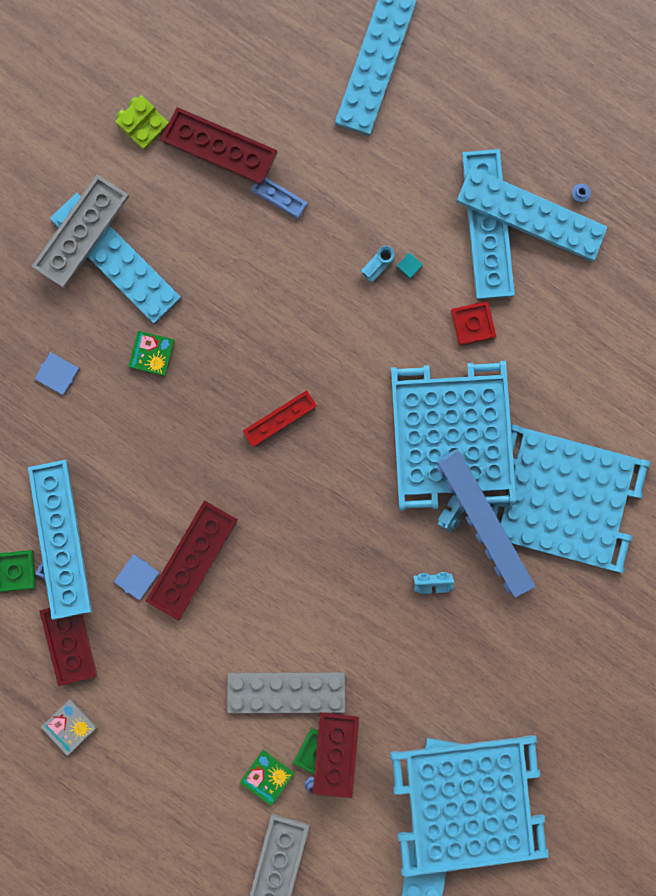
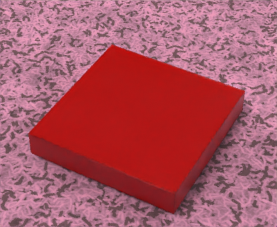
(473, 323)

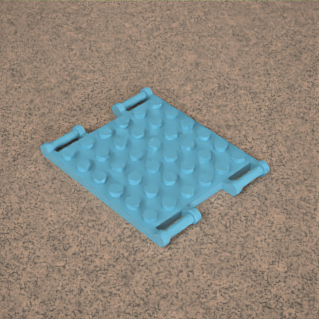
(451, 415)
(570, 498)
(469, 805)

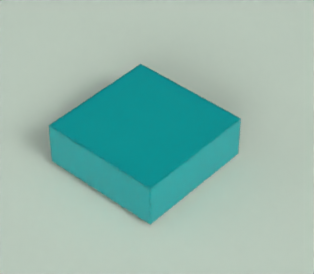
(409, 265)

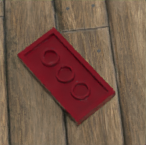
(68, 648)
(335, 755)

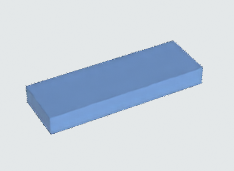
(280, 198)

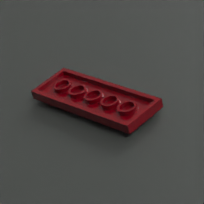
(219, 146)
(191, 560)

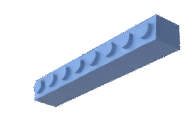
(486, 523)

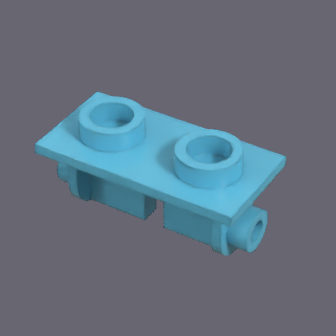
(448, 518)
(424, 582)

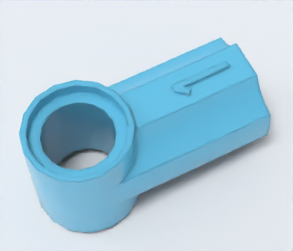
(377, 264)

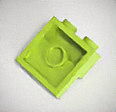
(141, 122)

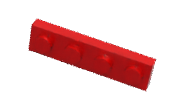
(279, 418)

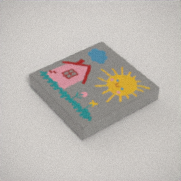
(69, 727)

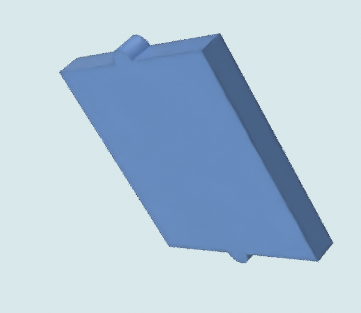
(57, 373)
(136, 577)

